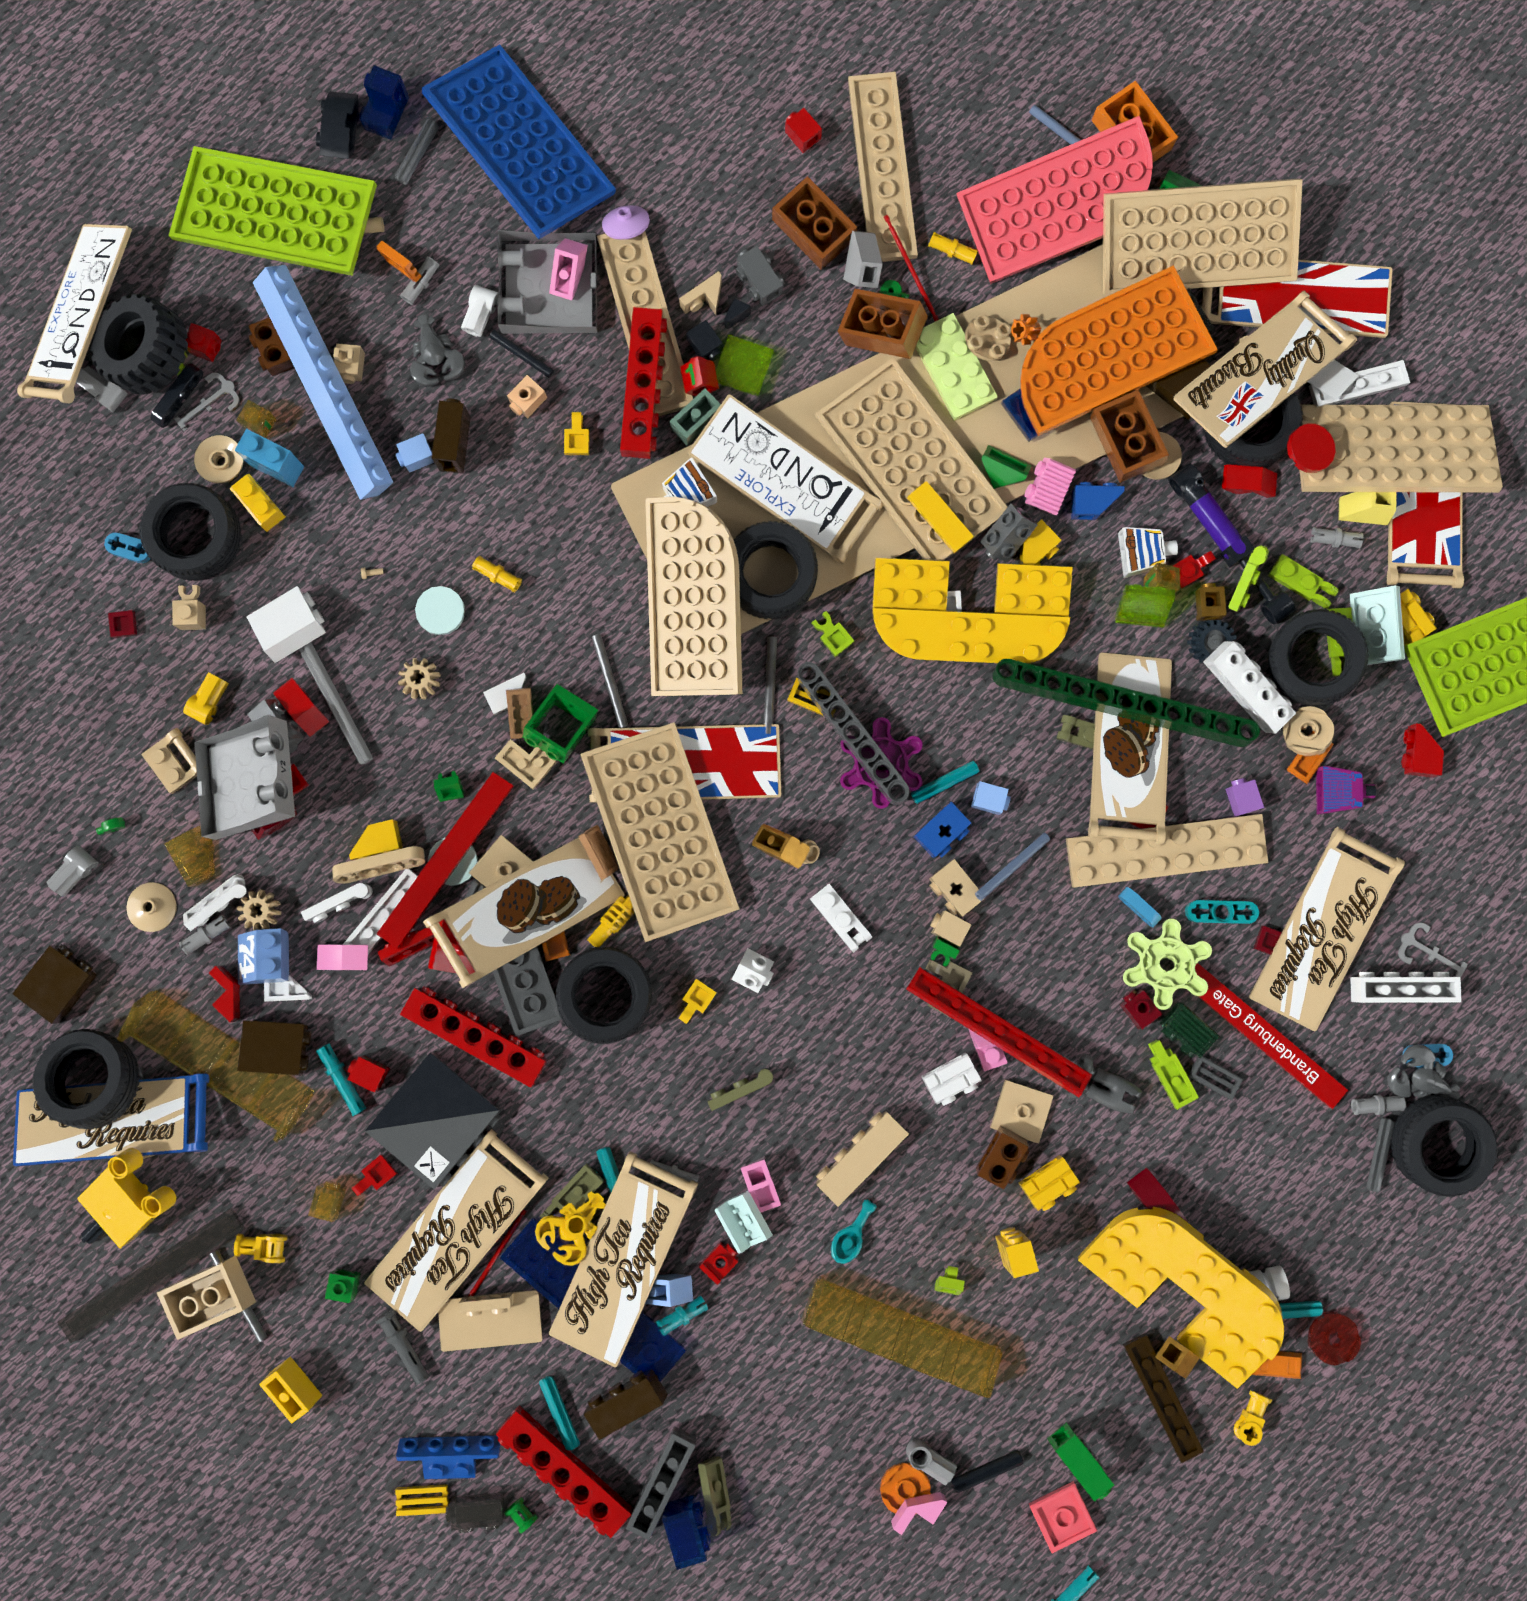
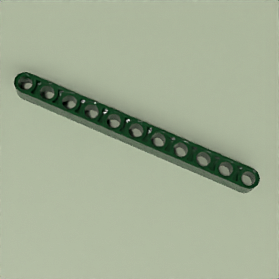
(1135, 698)

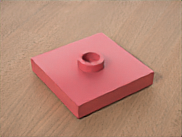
(1062, 1517)

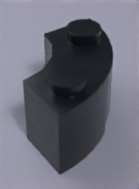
(338, 125)

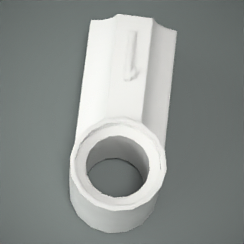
(480, 307)

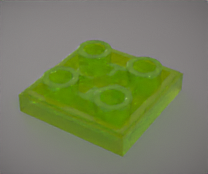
(743, 365)
(1145, 605)

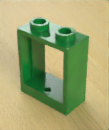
(572, 705)
(1081, 1462)

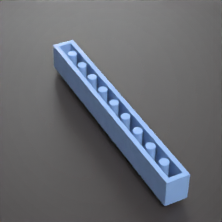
(322, 381)

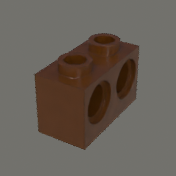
(269, 347)
(997, 1155)

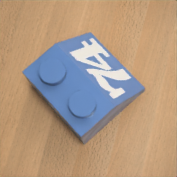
(263, 956)

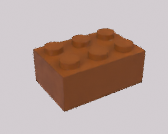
(813, 222)
(882, 323)
(1129, 436)

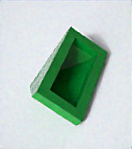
(1004, 468)

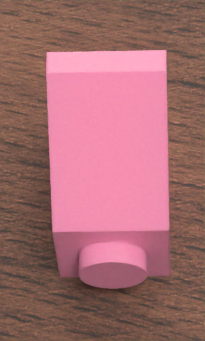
(567, 268)

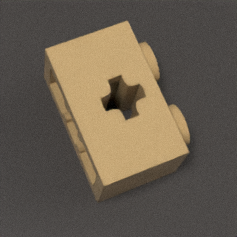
(955, 875)

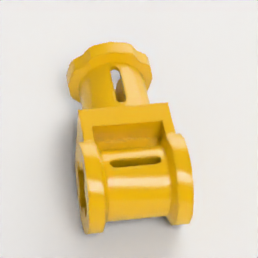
(264, 1247)
(1252, 1419)

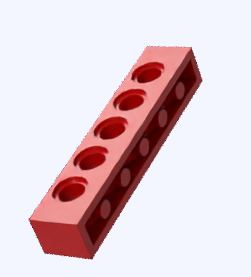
(643, 321)
(416, 1012)
(542, 1440)

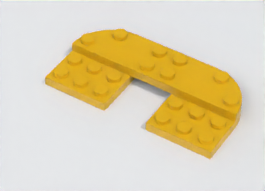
(1026, 619)
(1240, 1314)

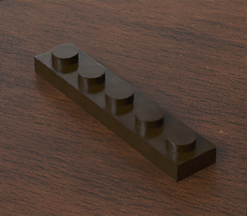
(1163, 1398)

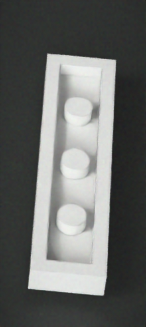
(1369, 382)
(367, 930)

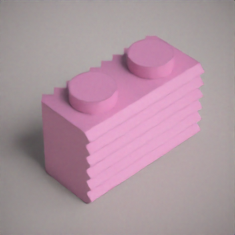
(1049, 485)

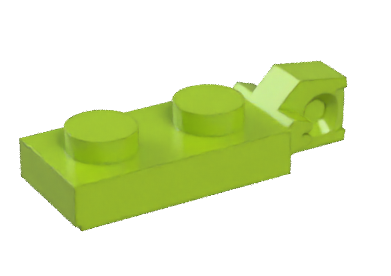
(1172, 1075)

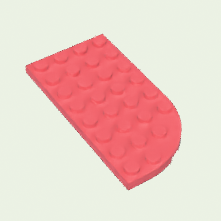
(1054, 199)

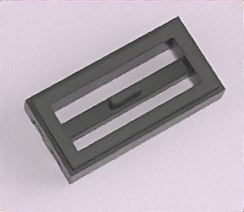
(1234, 1088)

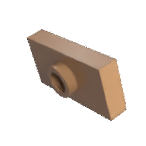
(519, 710)
(599, 852)

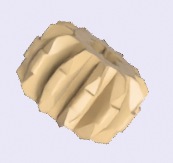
(426, 683)
(267, 907)

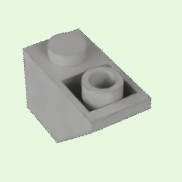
(863, 260)

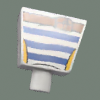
(690, 484)
(1143, 549)

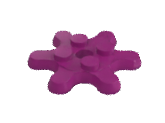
(897, 753)

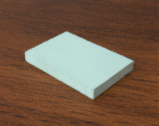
(1380, 620)

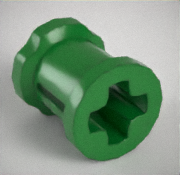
(519, 1506)

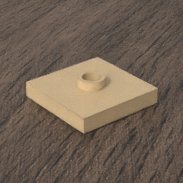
(499, 862)
(1022, 1110)

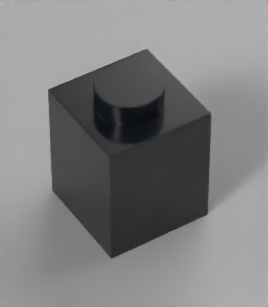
(705, 341)

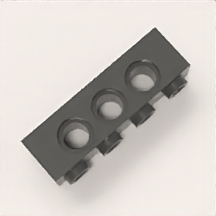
(661, 1483)

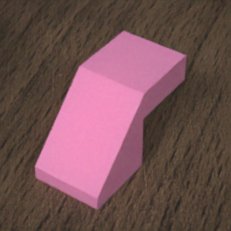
(342, 957)
(761, 1185)
(926, 1506)

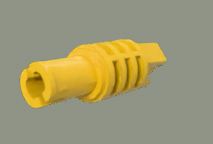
(612, 921)

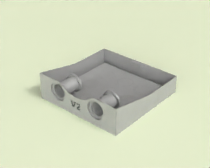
(528, 282)
(244, 778)

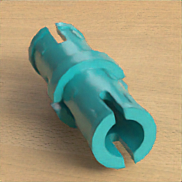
(682, 1315)

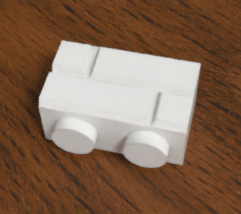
(951, 1079)

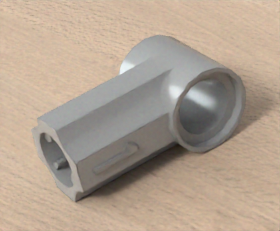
(103, 390)
(76, 866)
(932, 1462)

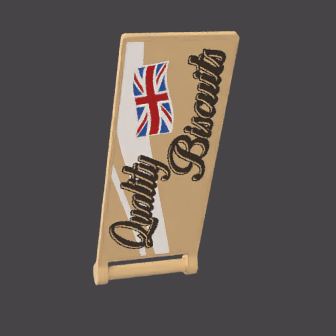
(1263, 370)

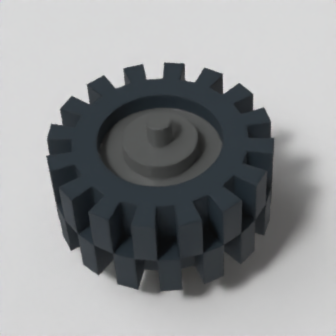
(1208, 637)

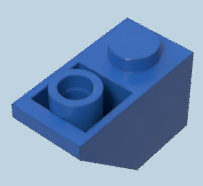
(1092, 501)

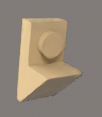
(706, 291)

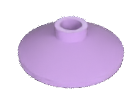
(625, 222)

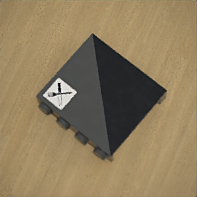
(433, 1121)

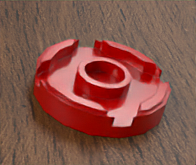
(1311, 448)

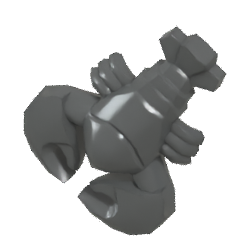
(433, 353)
(1424, 1078)

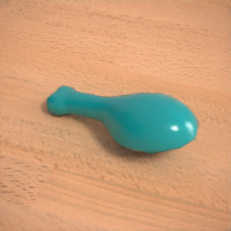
(848, 1241)

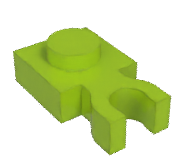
(834, 637)

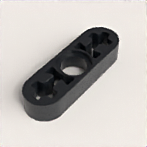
(173, 398)

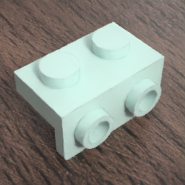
(743, 1221)

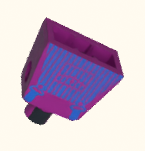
(1340, 790)

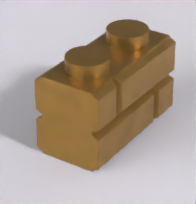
(781, 846)

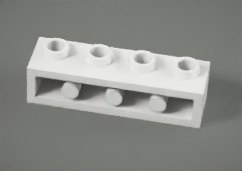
(1250, 687)
(1405, 989)

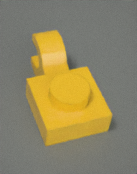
(576, 439)
(698, 999)

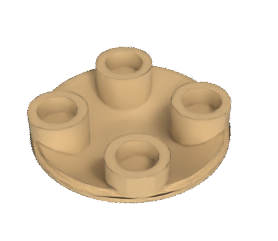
(988, 337)

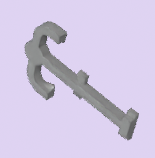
(227, 387)
(1408, 939)

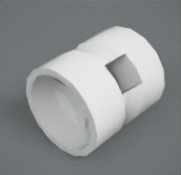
(1275, 1280)

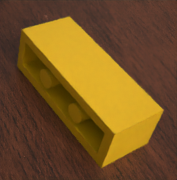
(1016, 1252)

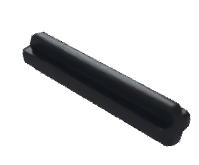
(987, 1471)

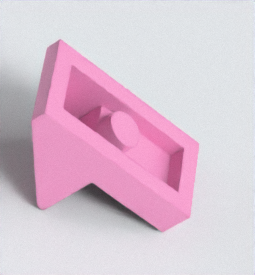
(988, 1054)

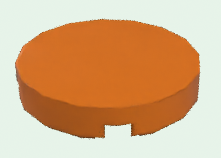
(903, 1481)

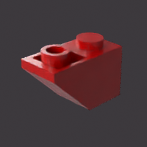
(1422, 753)

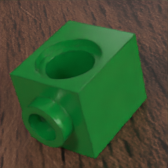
(342, 1285)

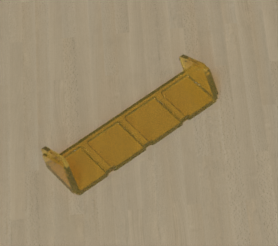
(204, 1049)
(902, 1337)

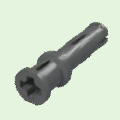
(397, 1337)

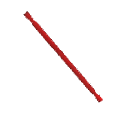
(911, 268)
(497, 1253)

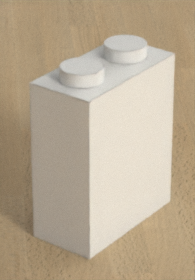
(287, 624)

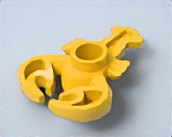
(571, 1229)

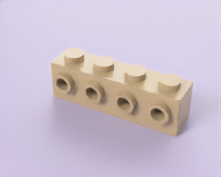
(861, 1157)

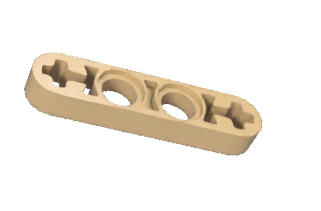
(378, 865)

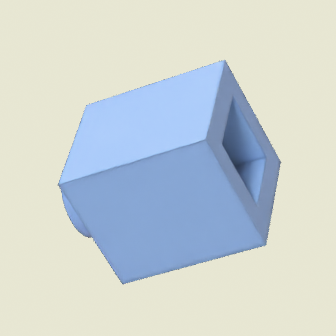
(414, 453)
(990, 798)

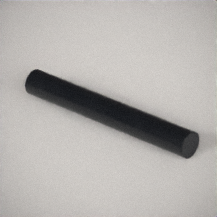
(521, 353)

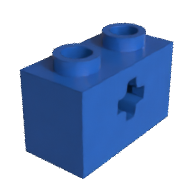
(928, 835)

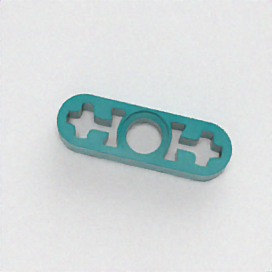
(1240, 905)

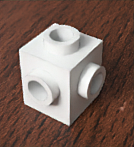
(753, 971)

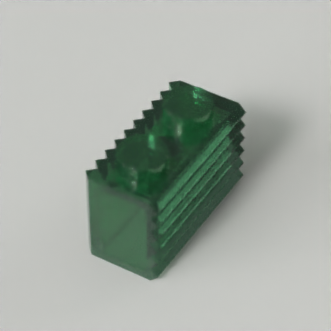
(1188, 1030)

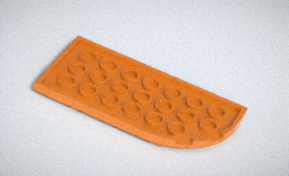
(1112, 350)

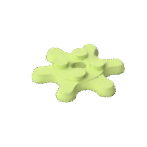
(1171, 947)

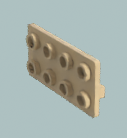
(490, 1320)

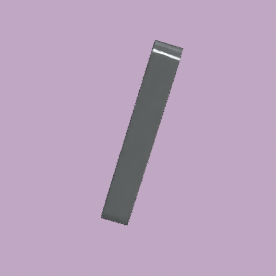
(850, 721)

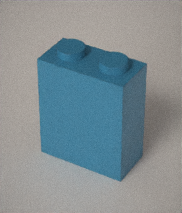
(269, 458)

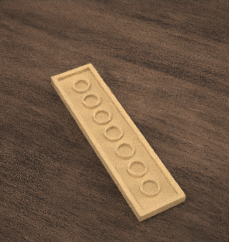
(882, 162)
(638, 285)
(1185, 850)

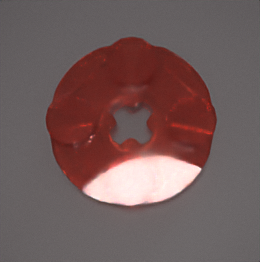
(1337, 1352)

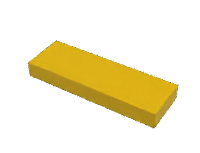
(940, 517)

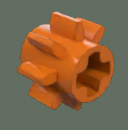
(1025, 329)

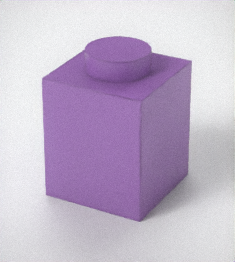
(1244, 796)

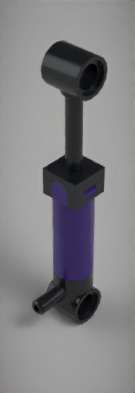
(1235, 548)

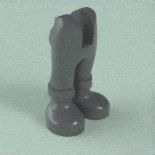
(1117, 1084)

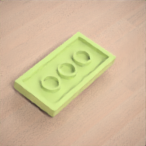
(954, 367)

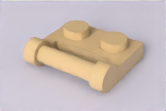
(166, 764)

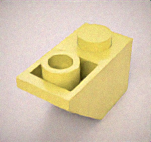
(1368, 507)

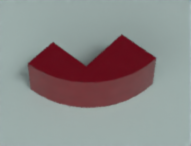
(1151, 1193)

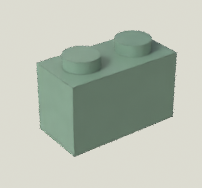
(694, 417)

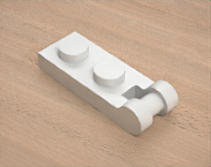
(215, 901)
(337, 902)
(840, 917)

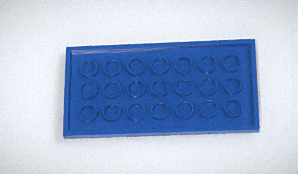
(518, 141)

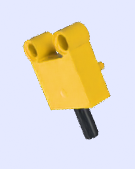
(122, 1202)

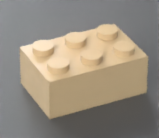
(206, 1297)

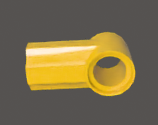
(204, 703)

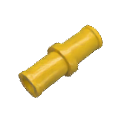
(952, 248)
(496, 574)

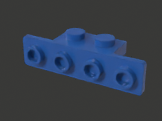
(448, 1455)

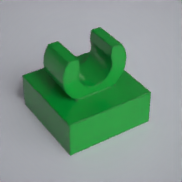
(448, 788)
(944, 948)

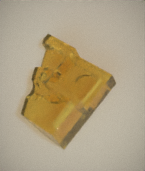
(192, 856)

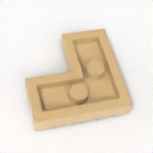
(528, 767)

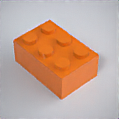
(1133, 103)

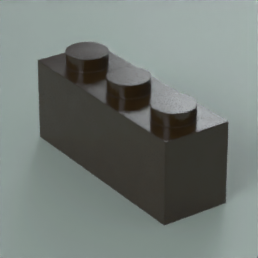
(625, 1403)

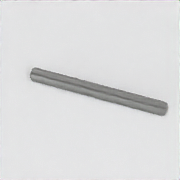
(335, 703)

